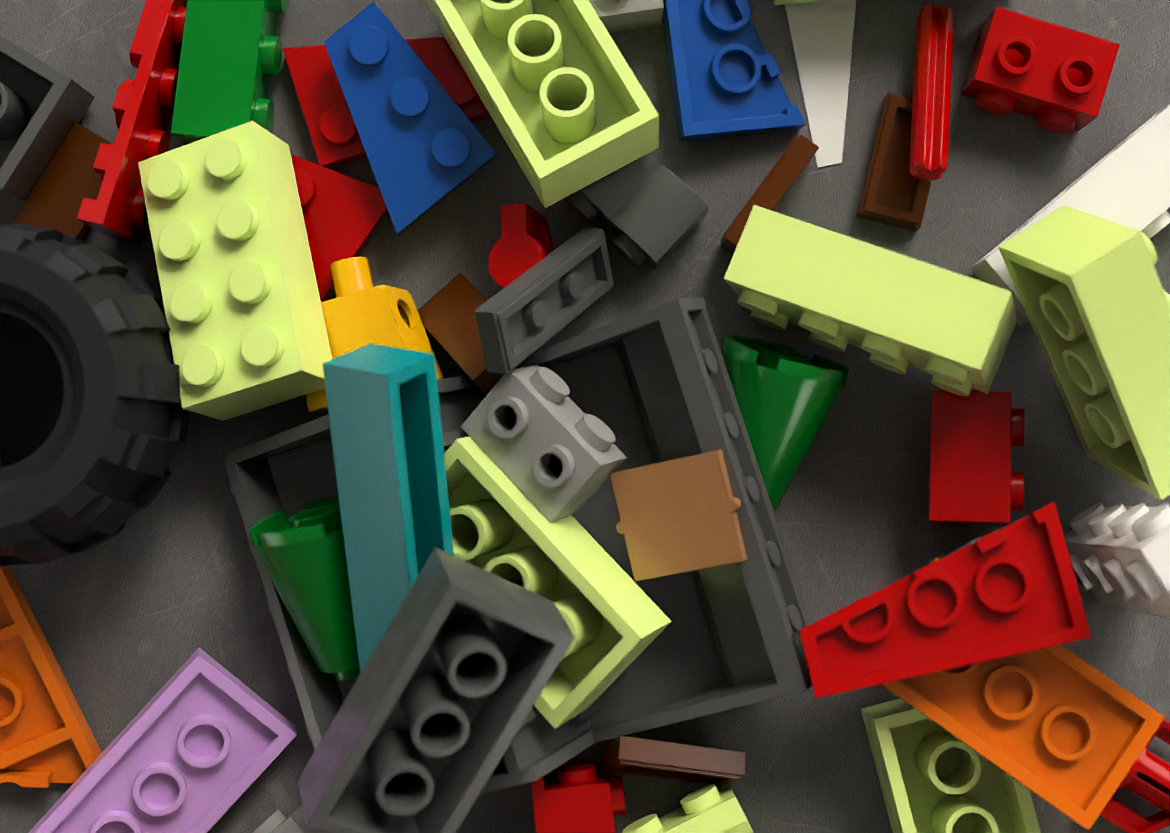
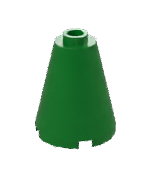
(781, 403)
(311, 576)

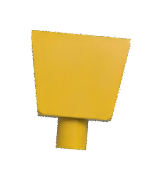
(368, 316)

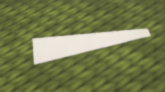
(823, 54)

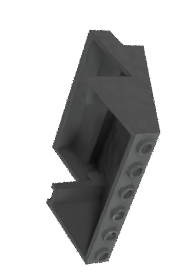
(665, 399)

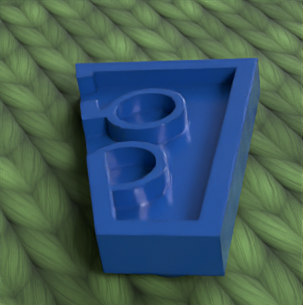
(722, 73)
(405, 118)

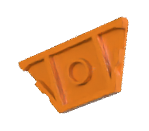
(40, 719)

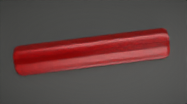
(931, 92)

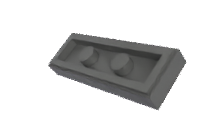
(544, 300)

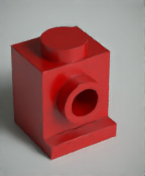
(577, 801)

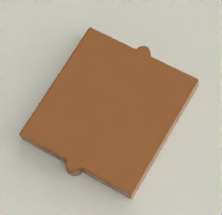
(678, 516)

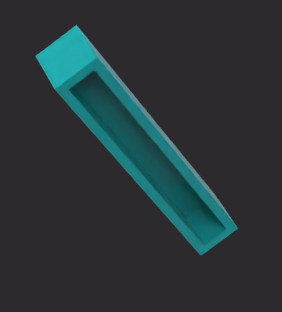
(387, 477)

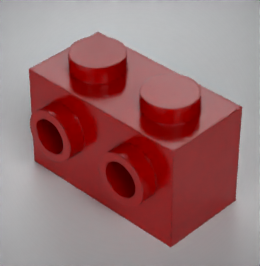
(1039, 71)
(973, 458)

